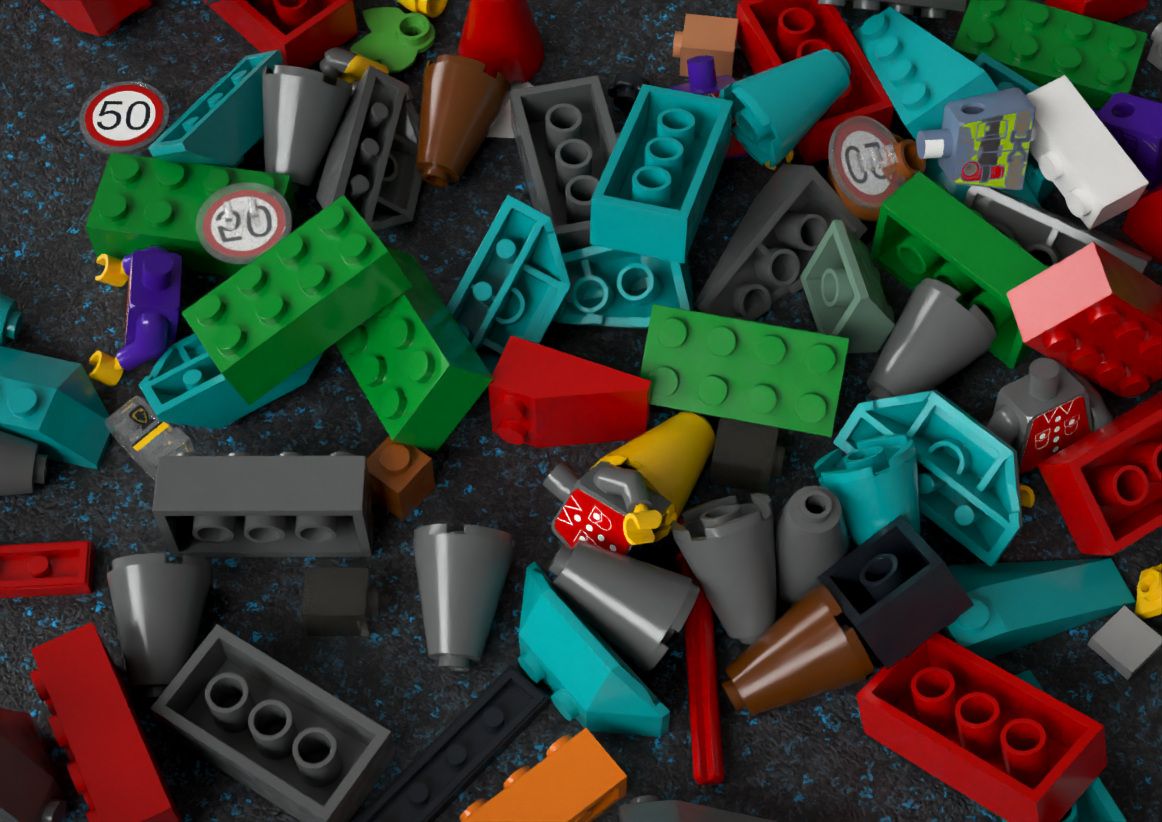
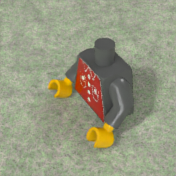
(1046, 415)
(605, 508)

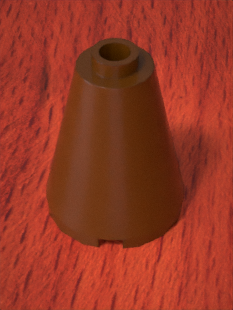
(456, 115)
(798, 657)

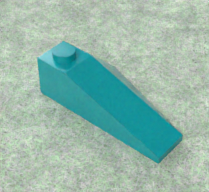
(1033, 601)

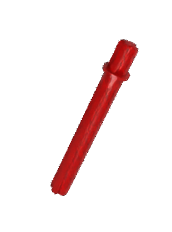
(702, 686)

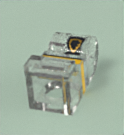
(144, 436)

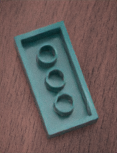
(661, 173)

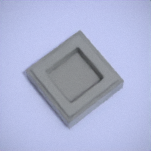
(1125, 642)

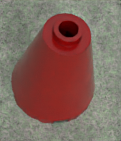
(503, 38)

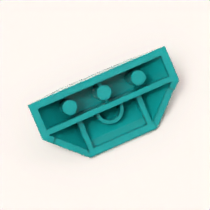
(223, 120)
(511, 282)
(193, 392)
(53, 406)
(963, 468)
(581, 667)

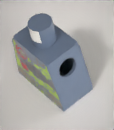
(983, 140)

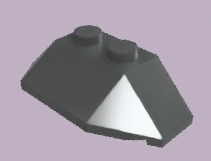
(375, 154)

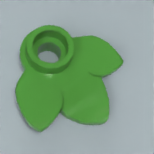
(395, 37)

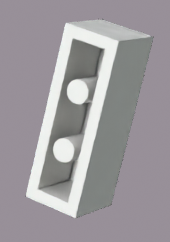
(1081, 155)

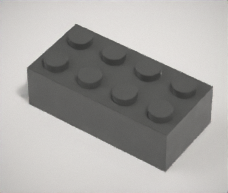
(563, 150)
(265, 505)
(274, 730)

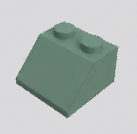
(847, 291)

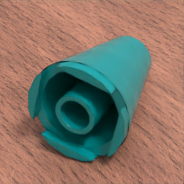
(785, 103)
(873, 484)

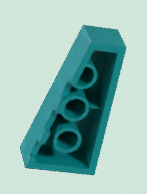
(918, 69)

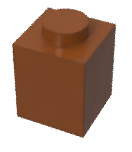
(400, 477)

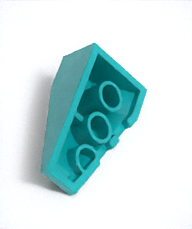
(621, 287)

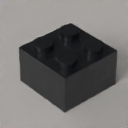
(895, 591)

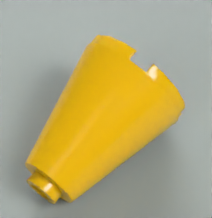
(669, 460)

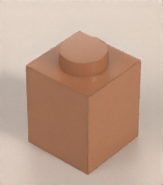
(709, 37)

